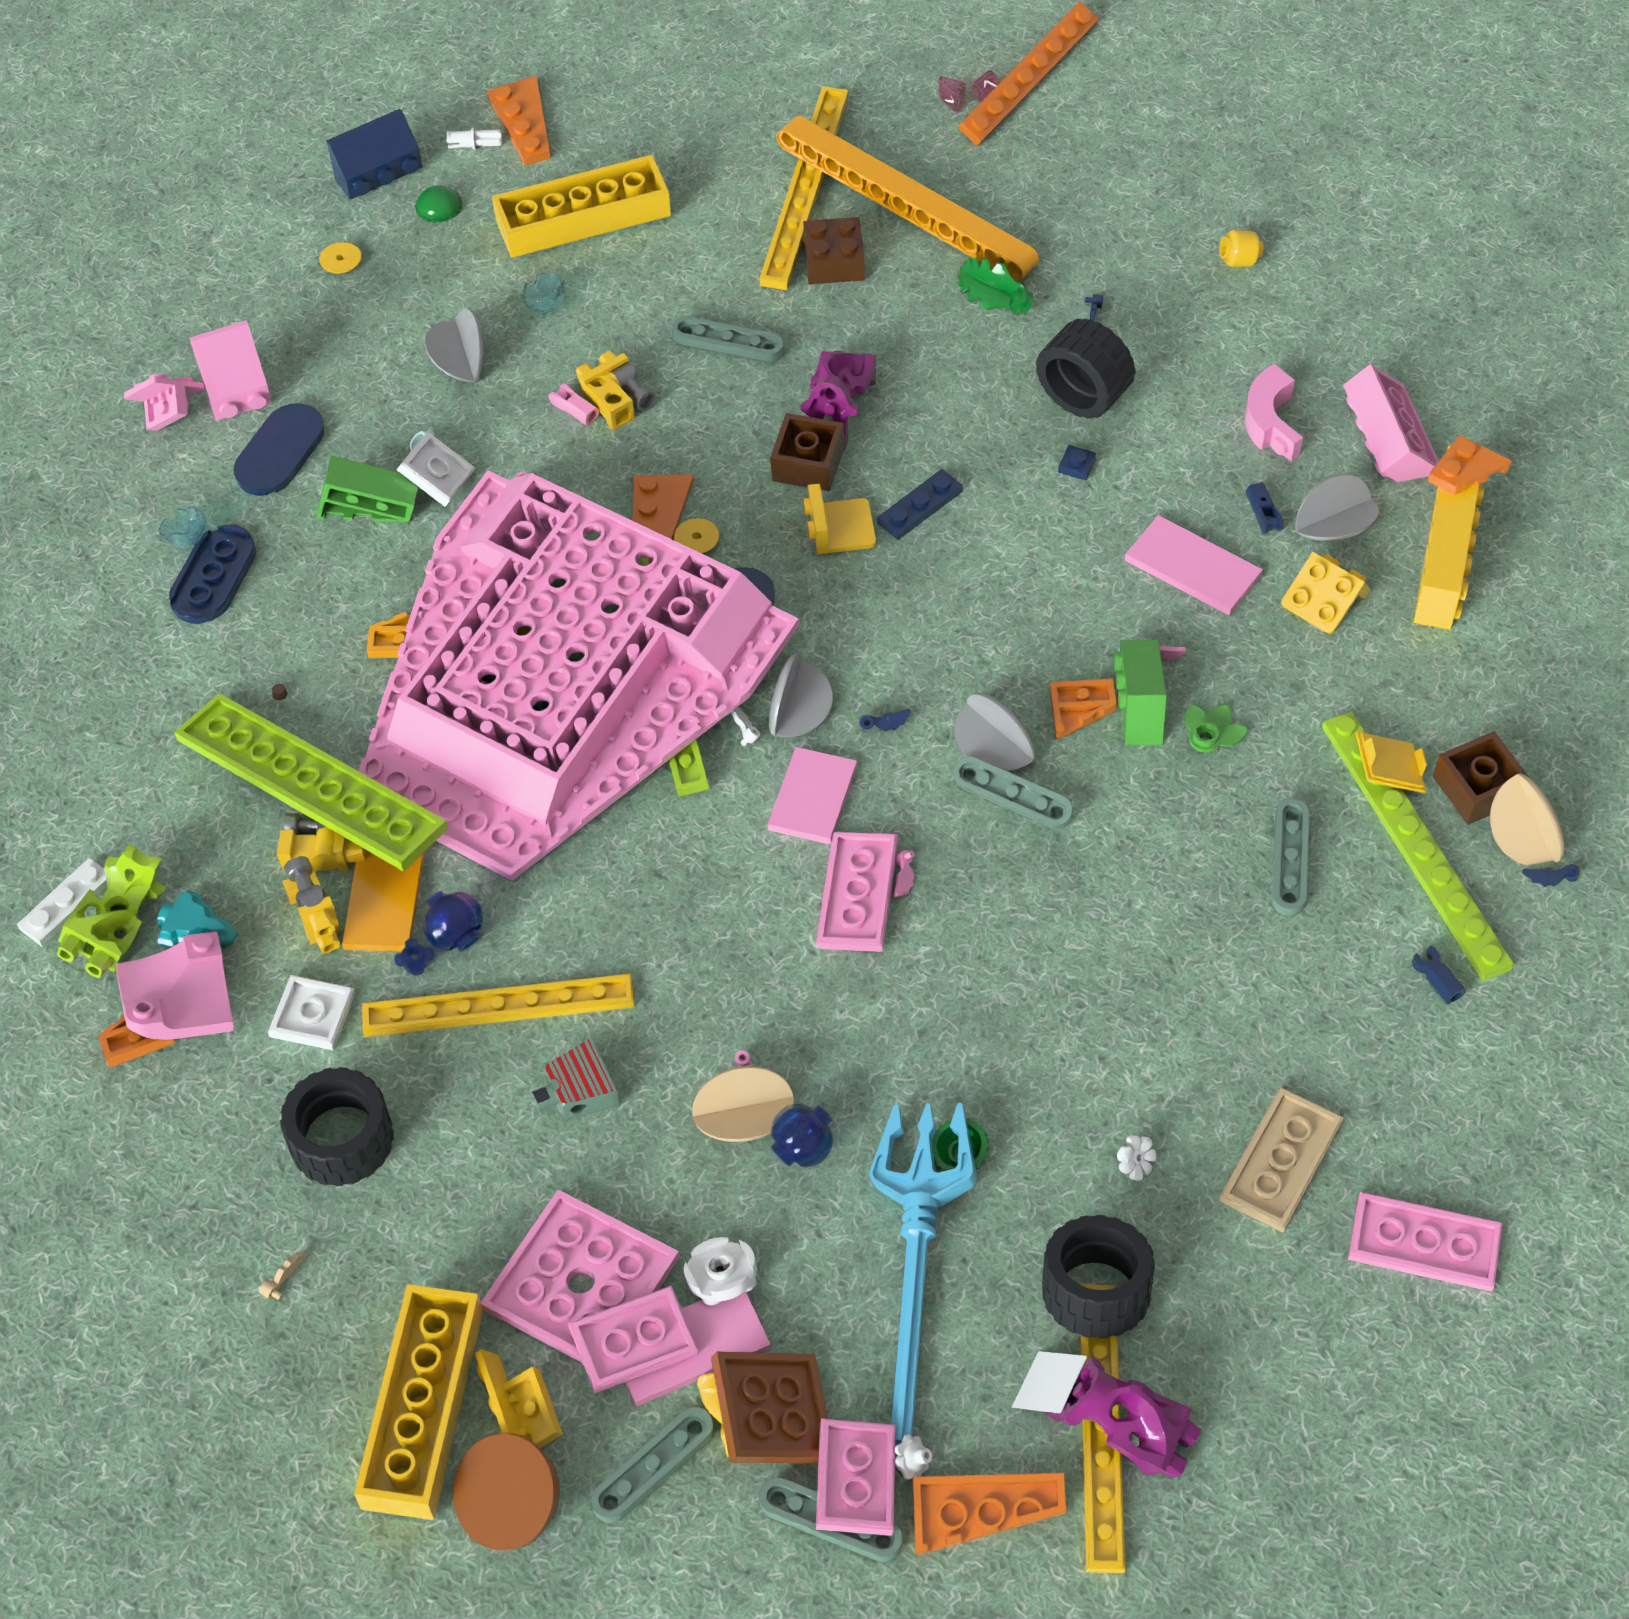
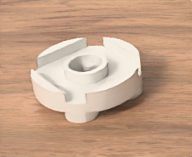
(725, 1285)

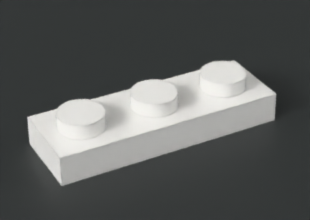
(55, 909)

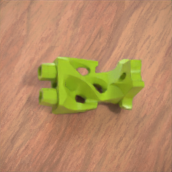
(95, 934)

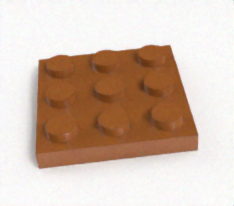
(770, 1406)

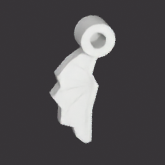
(749, 732)

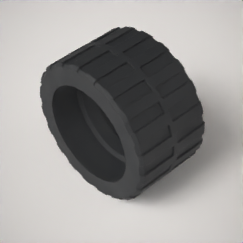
(1085, 368)
(347, 1161)
(1104, 1242)

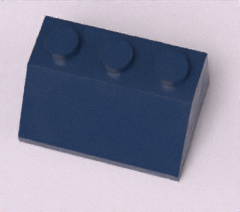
(374, 154)

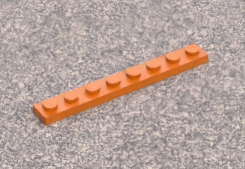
(1028, 73)

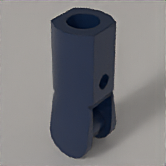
(1264, 506)

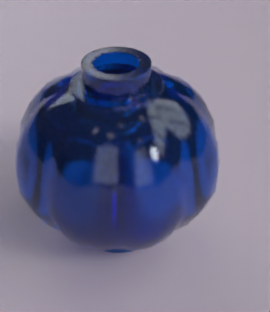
(452, 921)
(802, 1135)

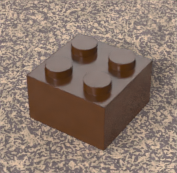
(834, 250)
(807, 451)
(1474, 774)

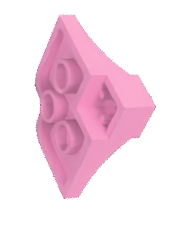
(177, 990)

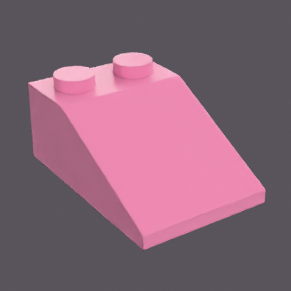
(230, 370)

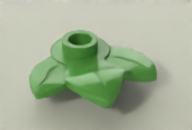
(1215, 725)

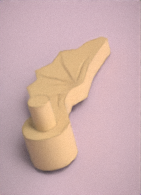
(270, 1289)

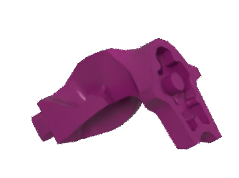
(836, 383)
(1149, 1416)

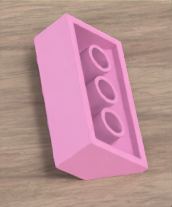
(1390, 425)

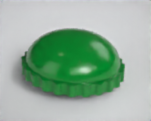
(438, 204)
(946, 1144)

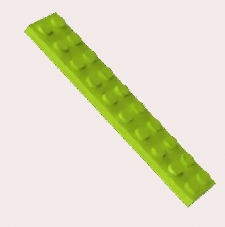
(312, 781)

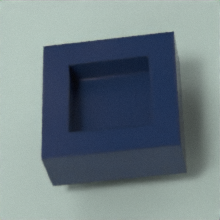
(1077, 462)

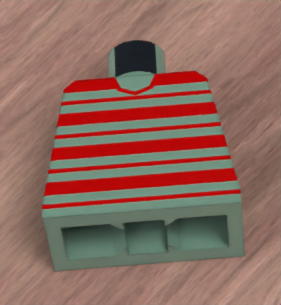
(577, 1083)

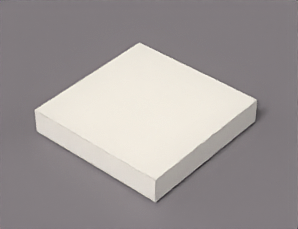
(436, 469)
(311, 1012)

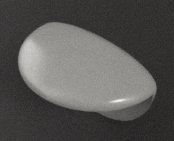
(457, 346)
(1336, 509)
(799, 699)
(993, 734)

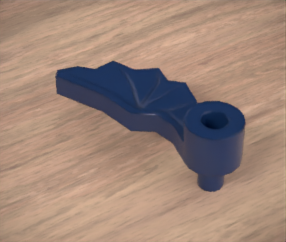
(1096, 301)
(886, 722)
(1552, 877)

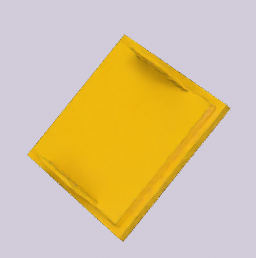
(1392, 762)

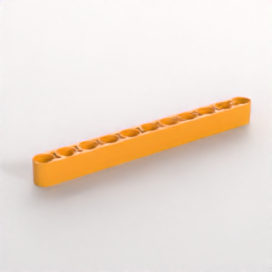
(906, 197)

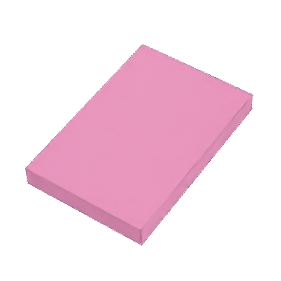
(812, 795)
(633, 1339)
(856, 1477)

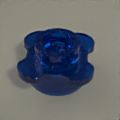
(414, 966)

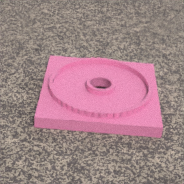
(568, 1242)

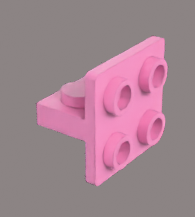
(164, 398)

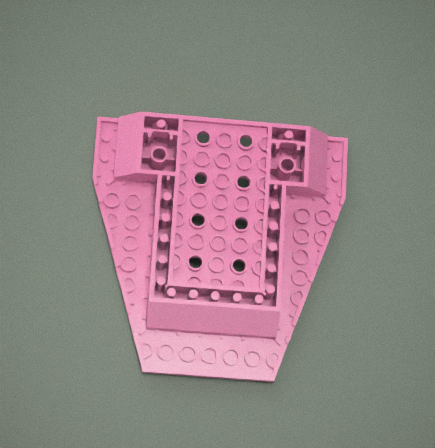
(651, 679)

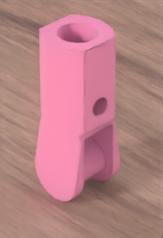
(574, 405)

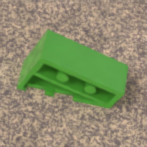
(366, 490)
(1141, 691)

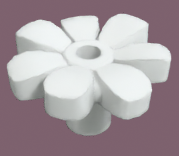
(1136, 1157)

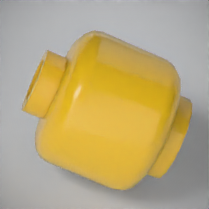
(1241, 248)

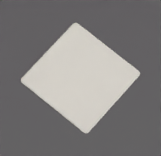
(1049, 1382)

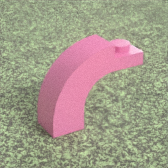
(1265, 428)

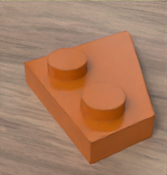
(1466, 465)
(1080, 703)
(125, 1045)

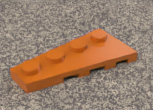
(522, 117)
(660, 501)
(976, 1506)

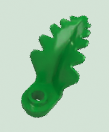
(993, 287)

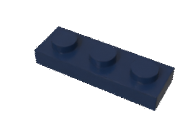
(919, 504)

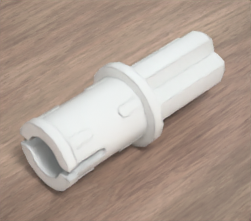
(473, 138)

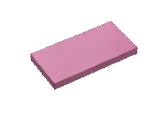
(1193, 565)
(857, 891)
(1425, 1241)
(720, 1327)

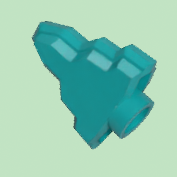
(191, 917)

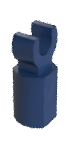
(1439, 976)

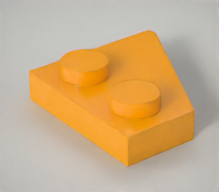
(387, 636)

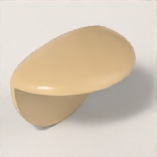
(1526, 823)
(740, 1103)

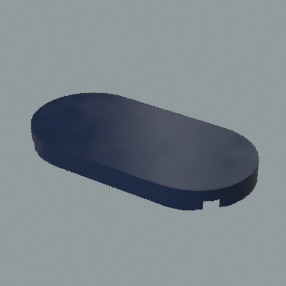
(279, 449)
(212, 574)

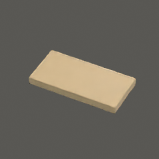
(1281, 1159)

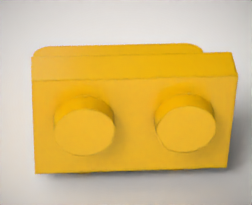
(838, 524)
(1324, 592)

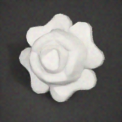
(912, 1457)

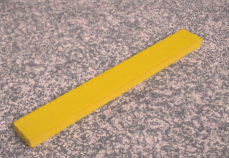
(497, 1005)
(1102, 1472)

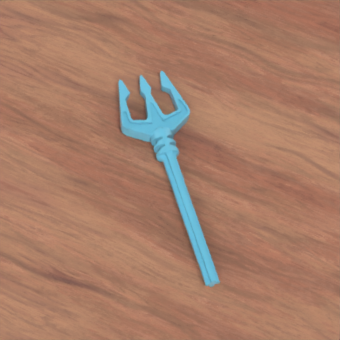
(920, 1194)

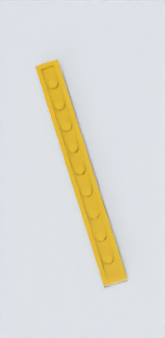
(801, 198)

